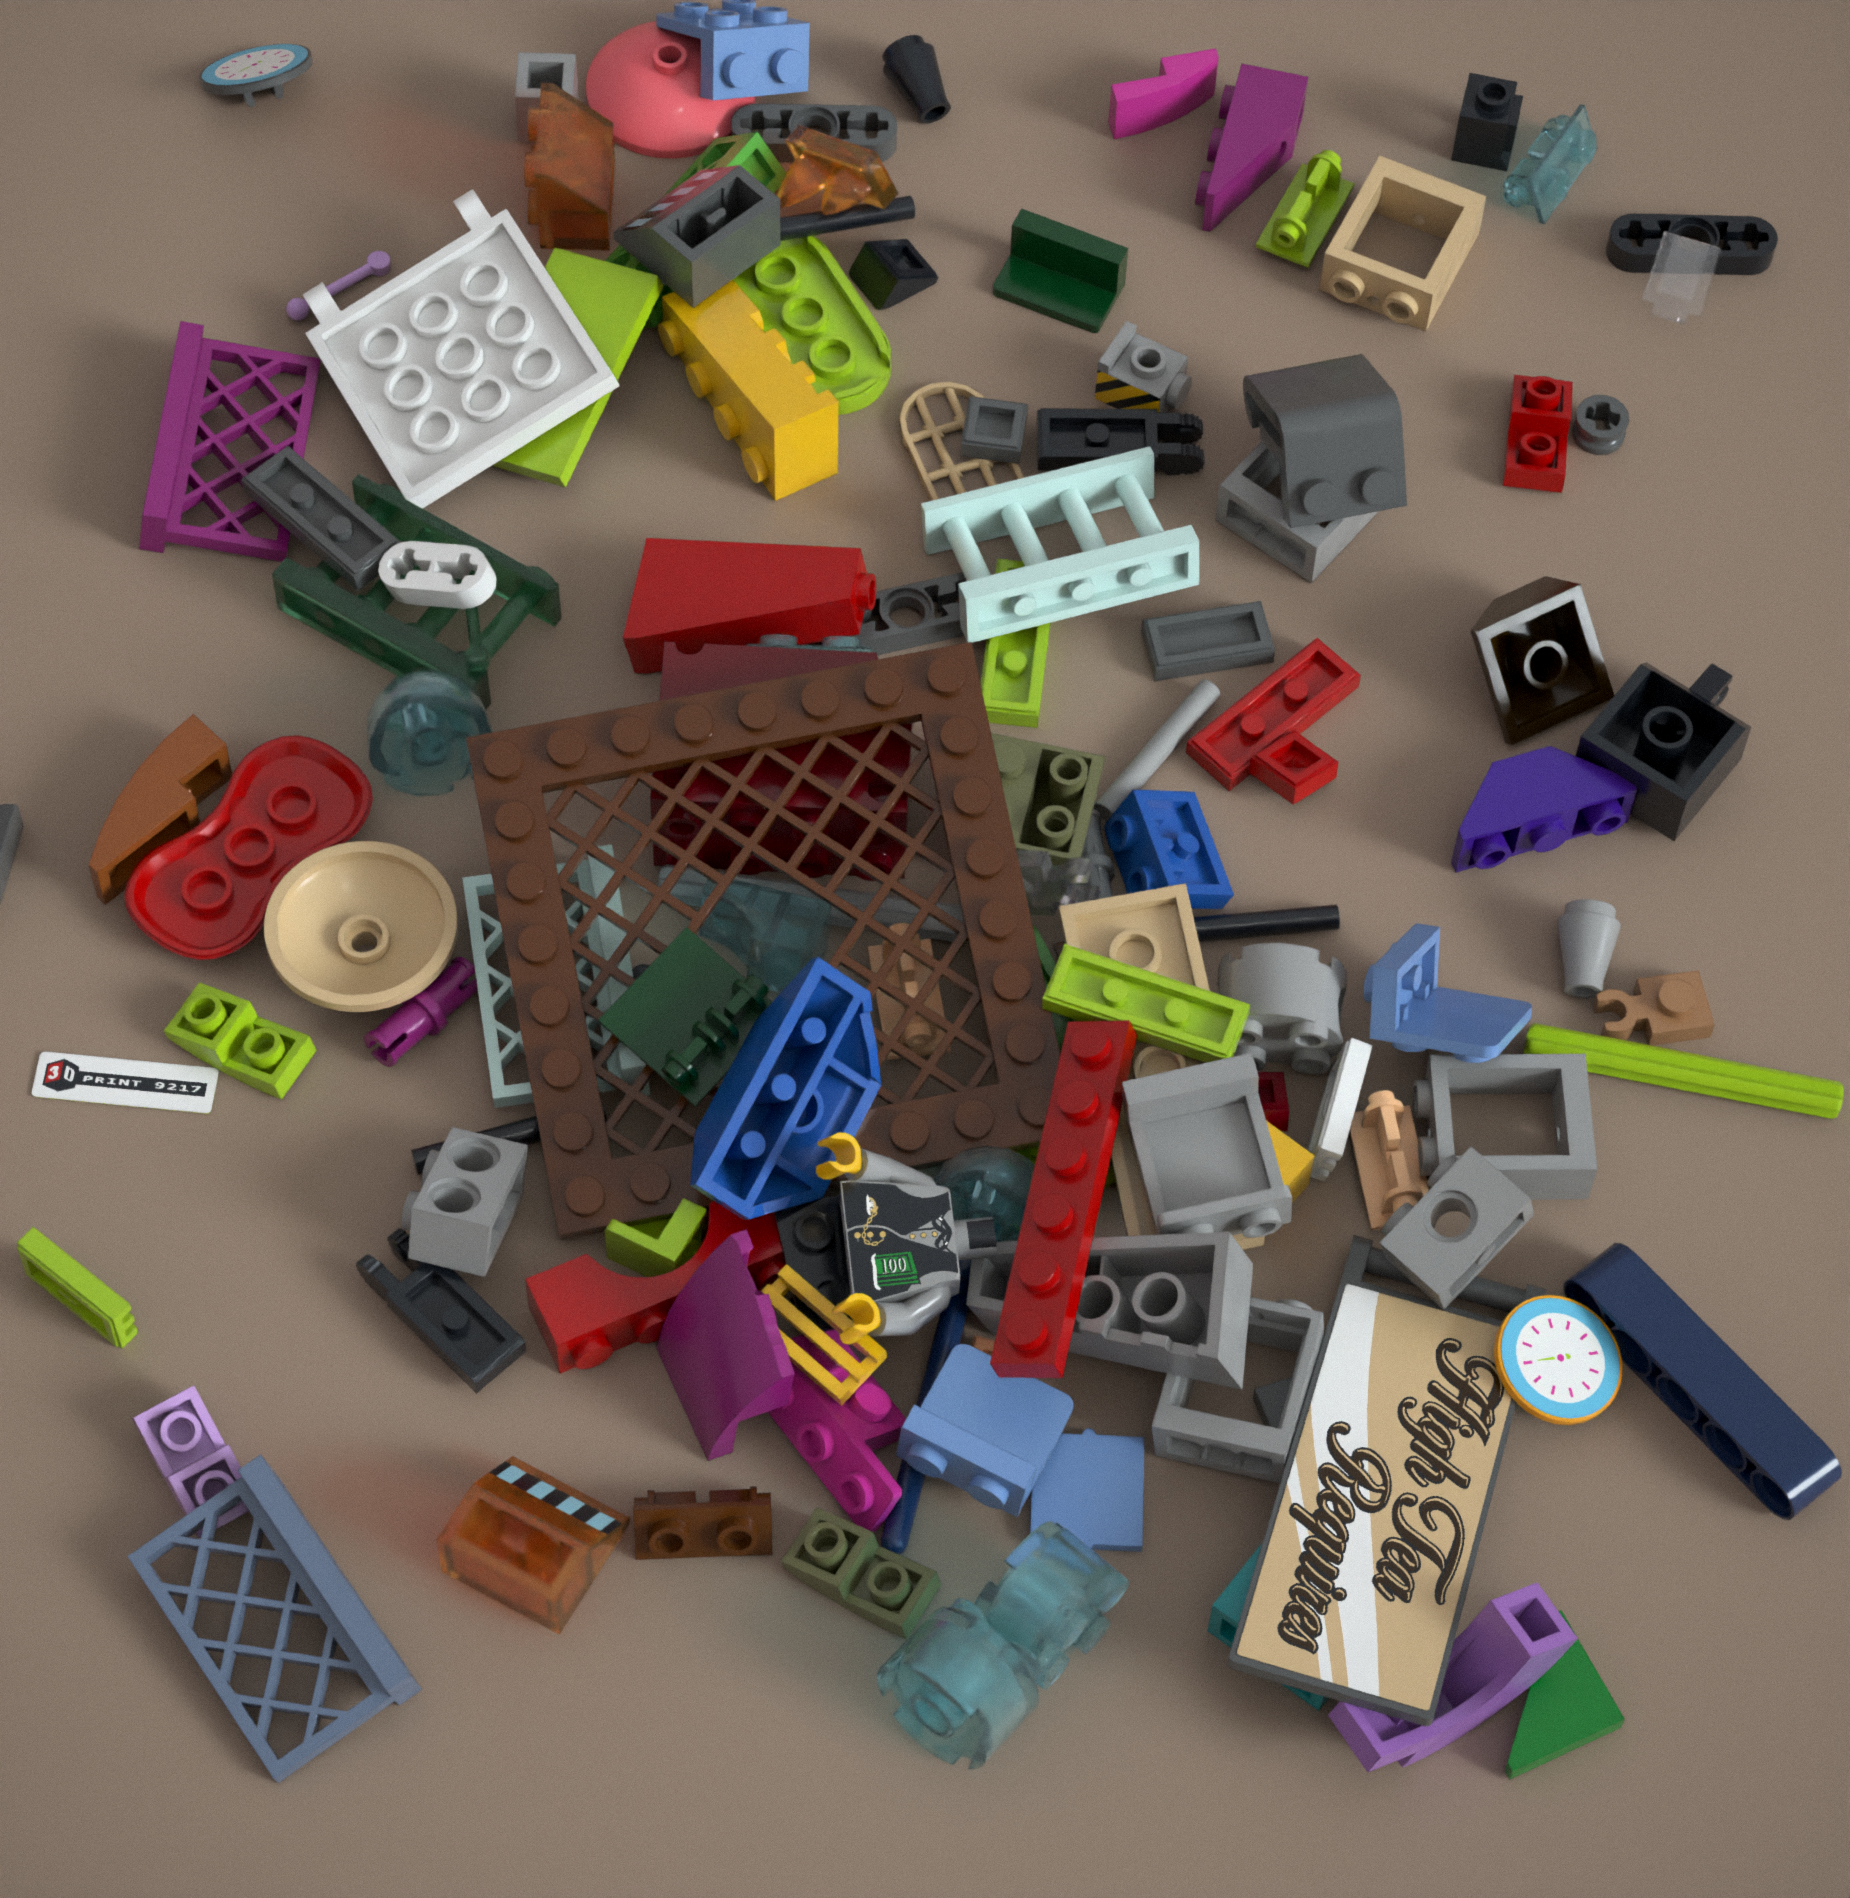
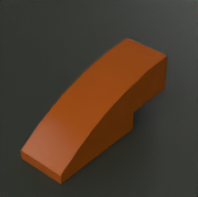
(158, 803)

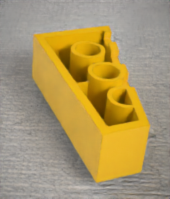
(754, 389)

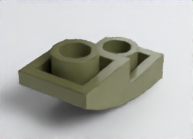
(860, 1574)

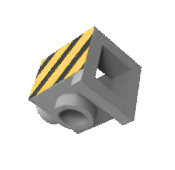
(1141, 374)

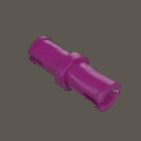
(423, 1013)

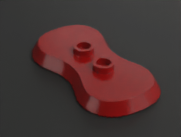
(214, 882)

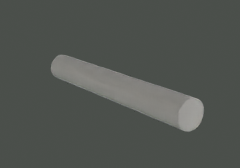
(1158, 747)

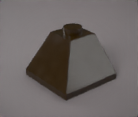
(1540, 657)

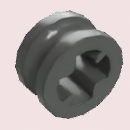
(1605, 409)

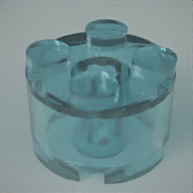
(1053, 1598)
(961, 1684)

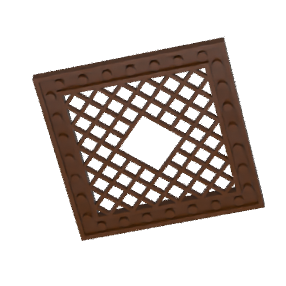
(925, 687)

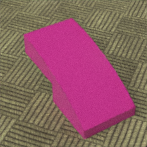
(1148, 103)

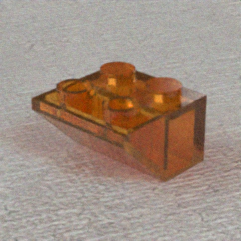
(570, 172)

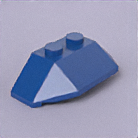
(794, 1081)

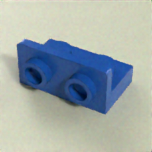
(1165, 843)

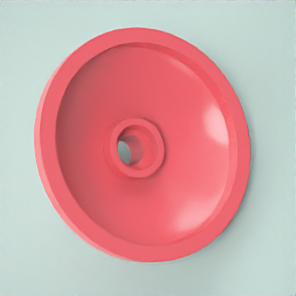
(651, 93)

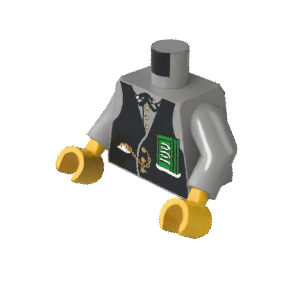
(898, 1241)

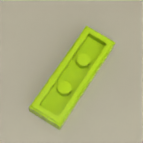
(1015, 670)
(1158, 1007)

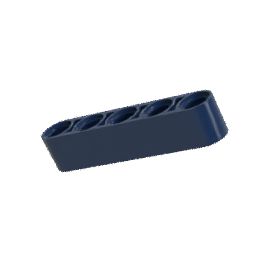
(1706, 1383)

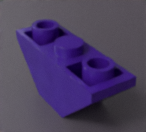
(1538, 805)

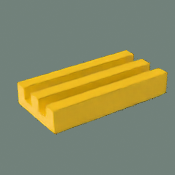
(857, 1371)

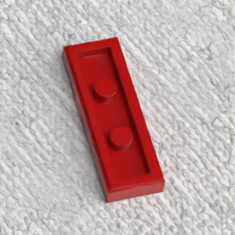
(1281, 703)

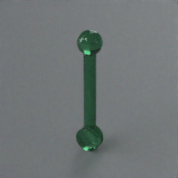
(475, 656)

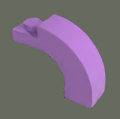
(1488, 1668)

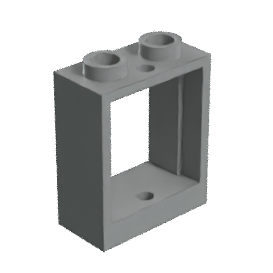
(1258, 518)
(1538, 1176)
(1235, 1443)

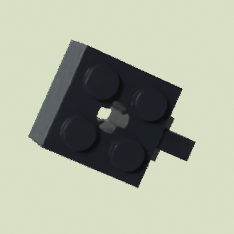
(1667, 743)

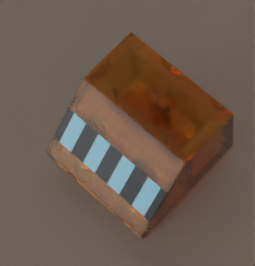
(529, 1541)

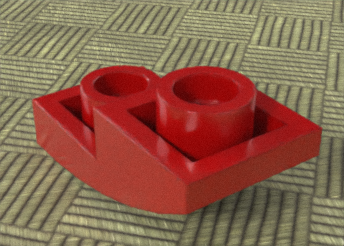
(1538, 433)

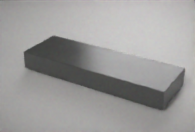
(320, 516)

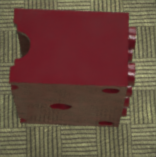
(736, 665)

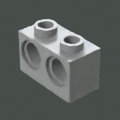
(465, 1201)

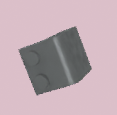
(1334, 438)

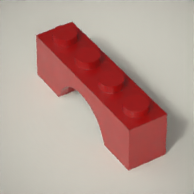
(594, 1311)

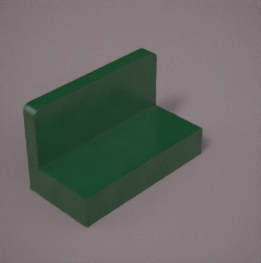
(1062, 272)

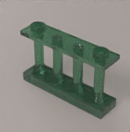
(388, 642)

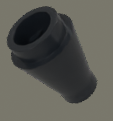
(916, 75)

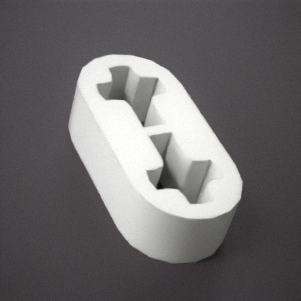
(439, 567)

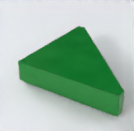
(1562, 1712)

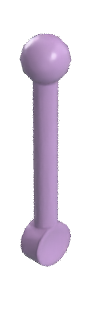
(377, 264)

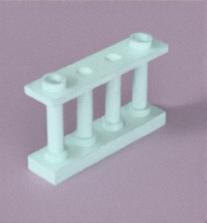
(1070, 584)

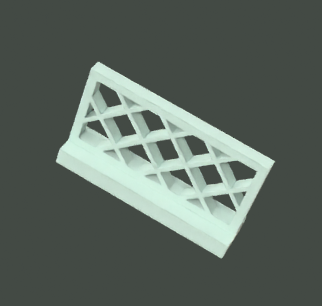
(601, 939)

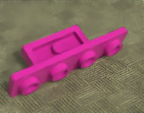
(841, 1439)

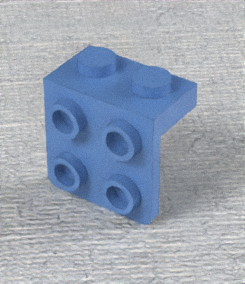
(744, 47)
(1422, 1016)
(984, 1430)

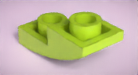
(238, 1042)

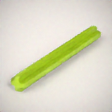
(1691, 1071)

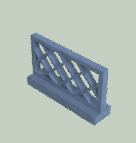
(323, 1584)

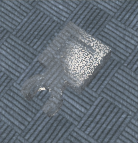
(1050, 884)

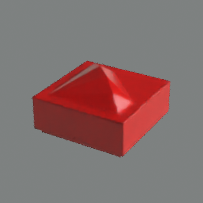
(1293, 767)

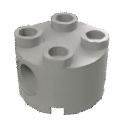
(1291, 1004)

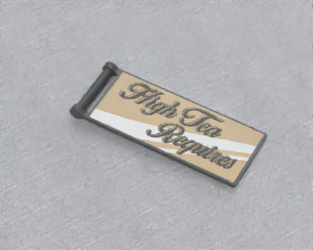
(1381, 1497)

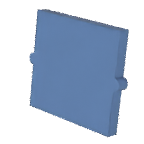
(1093, 1490)

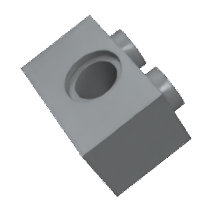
(1448, 1264)

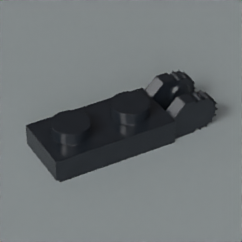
(1085, 435)
(446, 1315)

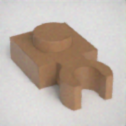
(1664, 1006)

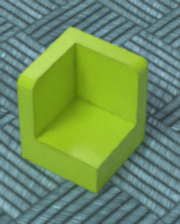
(658, 1245)

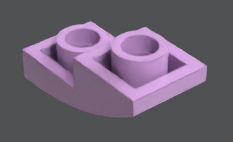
(189, 1452)

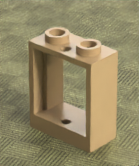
(1419, 203)

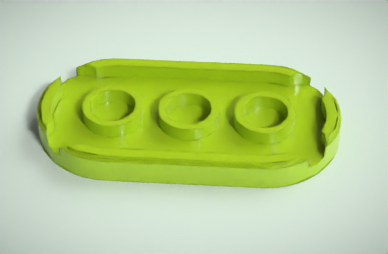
(822, 320)

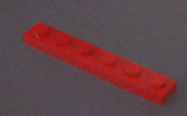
(1063, 1201)

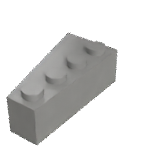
(1148, 1303)

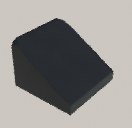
(891, 272)

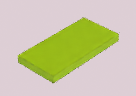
(613, 310)

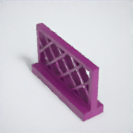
(182, 423)

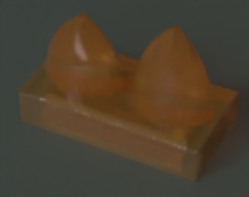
(842, 168)

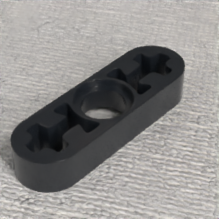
(1708, 228)

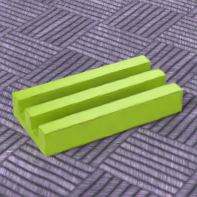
(77, 1288)

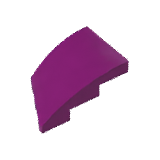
(724, 1348)

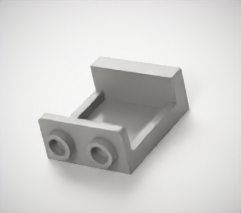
(1206, 1150)

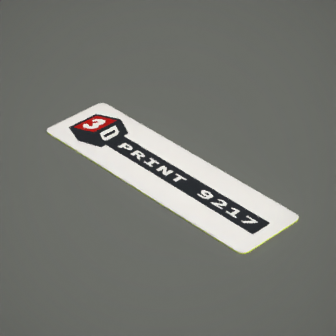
(125, 1082)

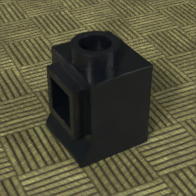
(1487, 122)

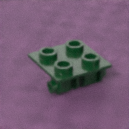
(688, 1015)

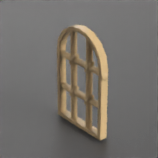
(937, 433)

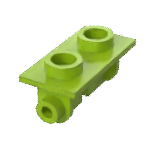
(1307, 210)

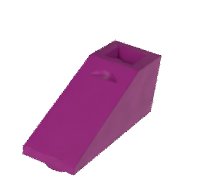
(1257, 138)

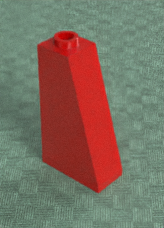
(740, 592)

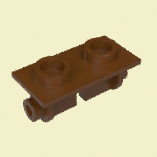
(678, 1527)

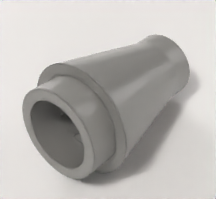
(1587, 943)

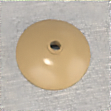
(354, 899)

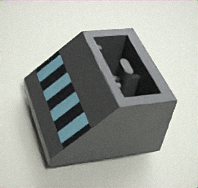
(705, 231)

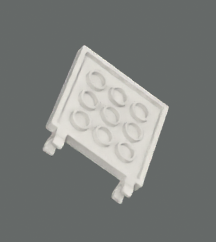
(459, 357)

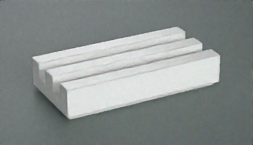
(1338, 1107)

